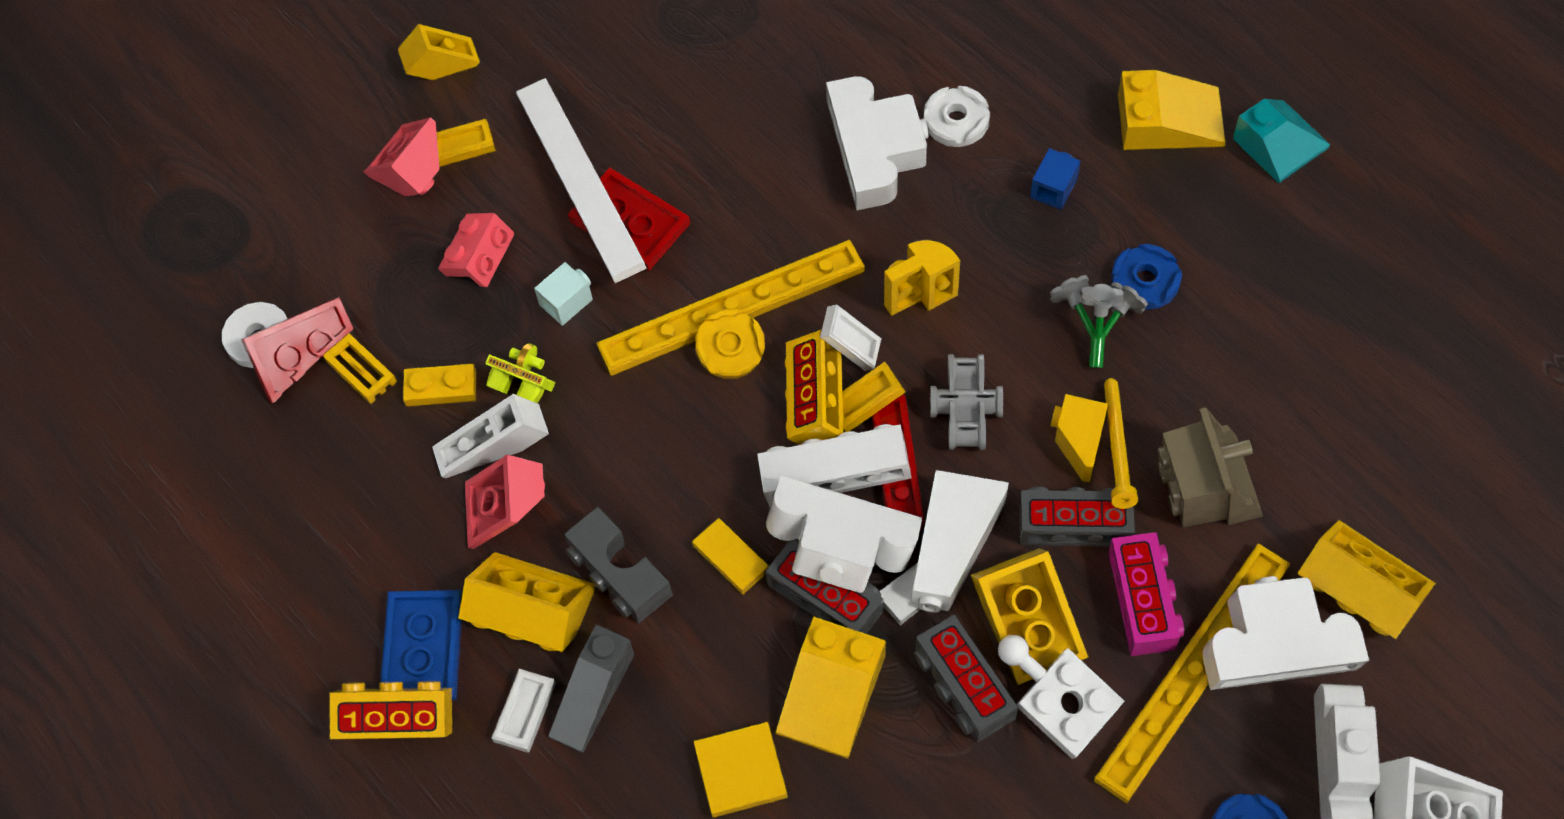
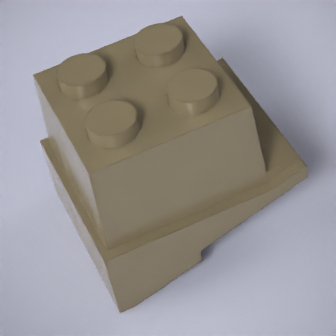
(1207, 473)

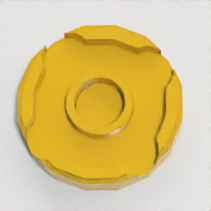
(729, 344)

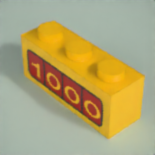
(813, 389)
(391, 711)

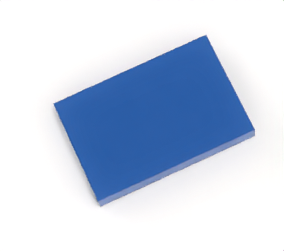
(422, 638)

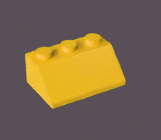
(1366, 579)
(525, 601)

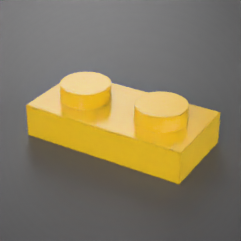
(439, 385)

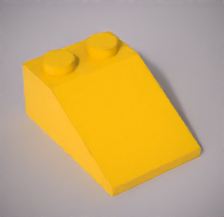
(1168, 112)
(1029, 602)
(831, 687)

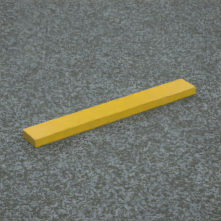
(751, 297)
(1178, 690)

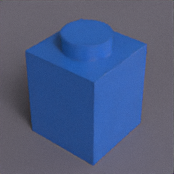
(1055, 178)

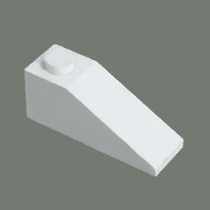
(492, 435)

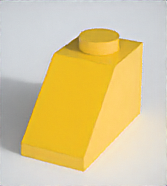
(436, 53)
(1079, 432)

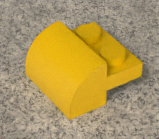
(925, 276)

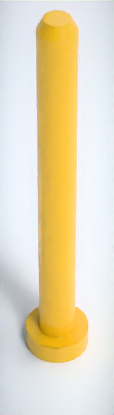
(1123, 495)

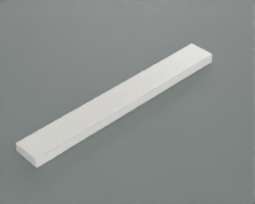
(581, 181)

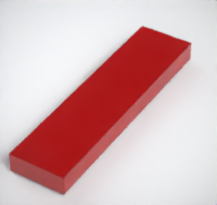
(902, 494)

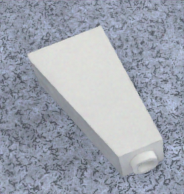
(955, 530)

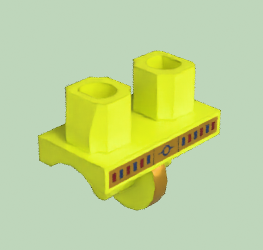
(503, 372)

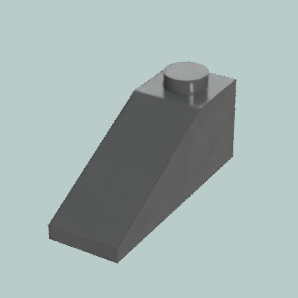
(591, 688)

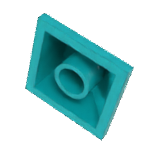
(1278, 138)

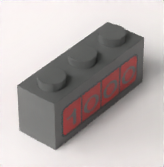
(1071, 518)
(821, 599)
(964, 679)

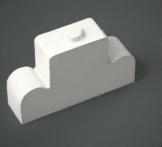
(875, 138)
(840, 534)
(1281, 637)
(1345, 752)

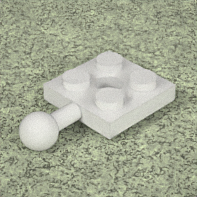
(1043, 699)

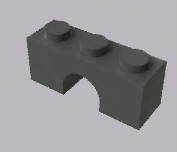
(635, 589)

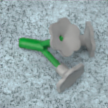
(1102, 298)

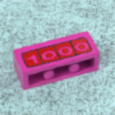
(1145, 594)

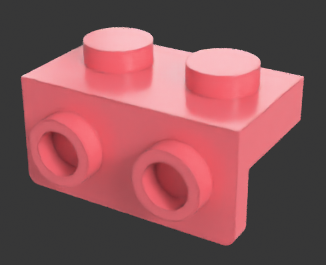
(477, 248)

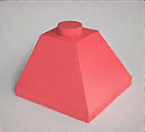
(408, 159)
(501, 497)

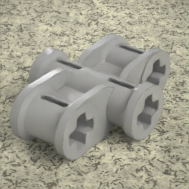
(966, 402)

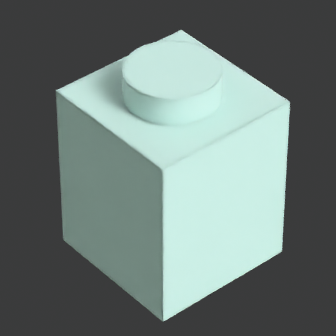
(564, 293)

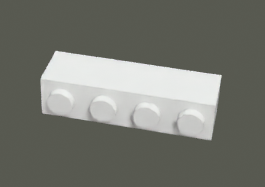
(839, 463)

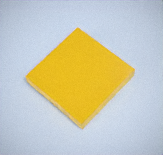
(740, 769)

